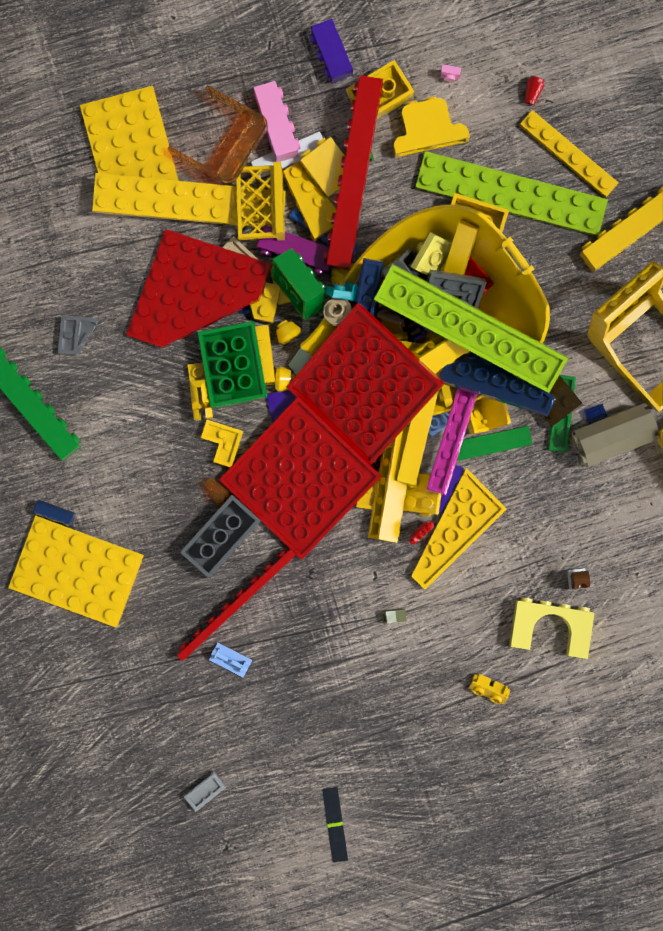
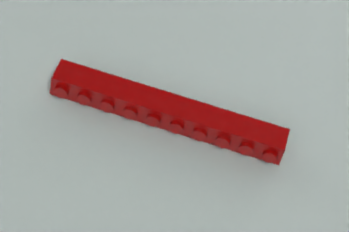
(355, 172)

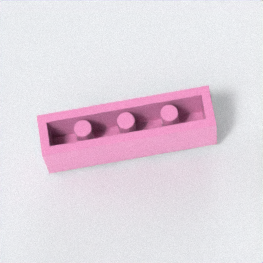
(279, 128)

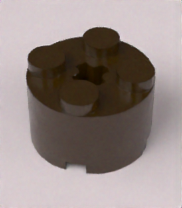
(394, 321)

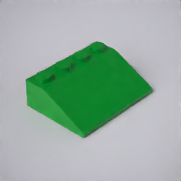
(232, 365)

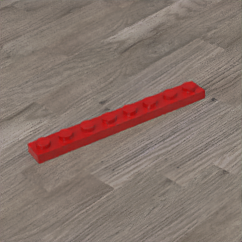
(228, 610)

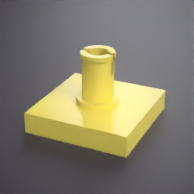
(431, 254)

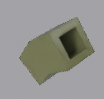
(394, 616)

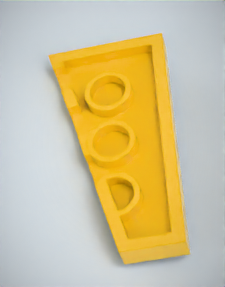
(310, 201)

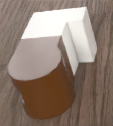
(578, 578)

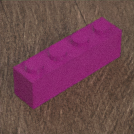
(311, 252)

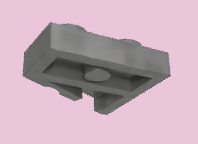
(75, 333)

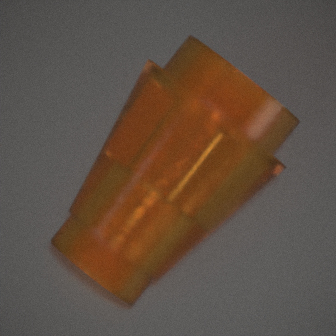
(217, 492)

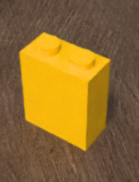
(324, 165)

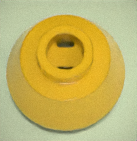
(287, 331)
(283, 378)

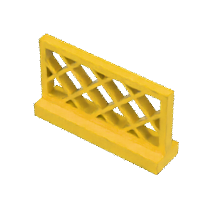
(276, 198)

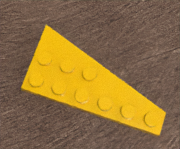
(462, 522)

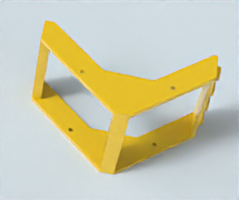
(619, 313)

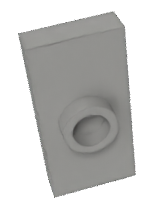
(205, 791)

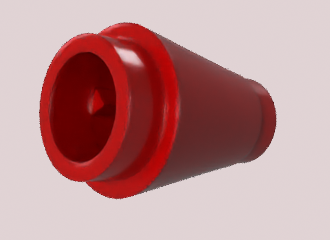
(533, 89)

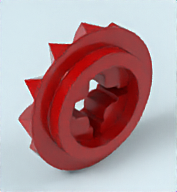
(421, 532)

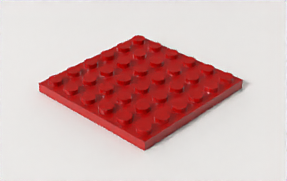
(365, 384)
(300, 478)

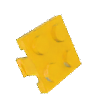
(421, 500)

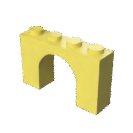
(578, 622)

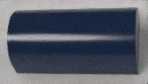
(54, 513)

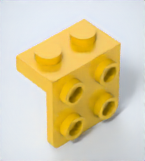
(488, 415)

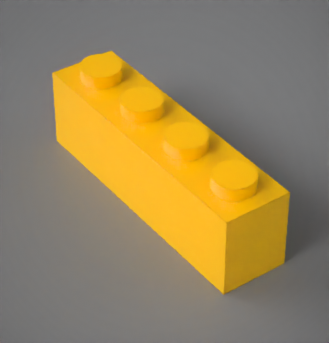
(439, 352)

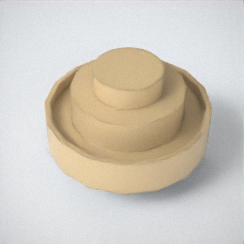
(336, 310)

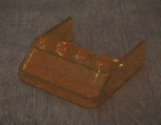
(236, 146)

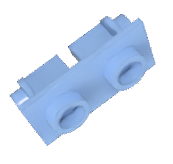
(230, 659)

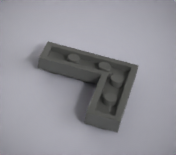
(466, 287)

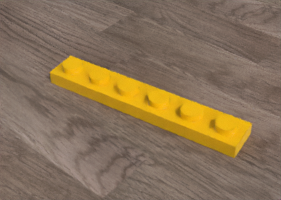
(568, 154)

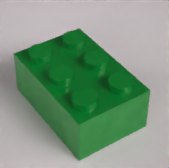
(298, 283)

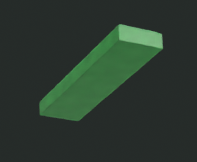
(560, 432)
(495, 443)

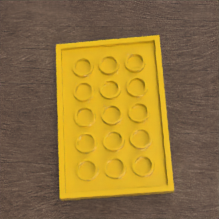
(129, 135)
(76, 571)

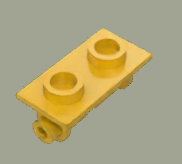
(497, 693)

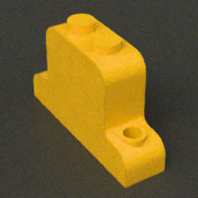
(428, 128)

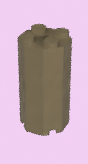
(614, 435)

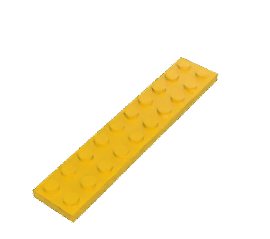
(174, 200)

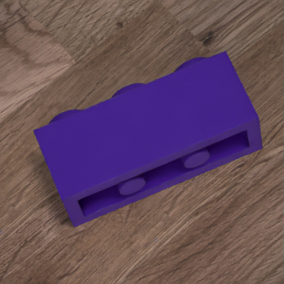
(331, 51)

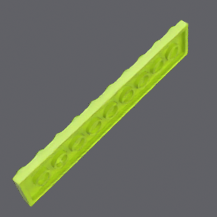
(512, 192)
(471, 328)

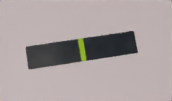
(335, 824)

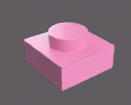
(450, 73)

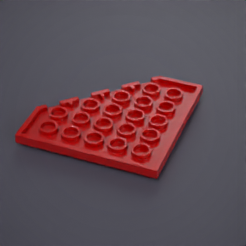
(193, 288)

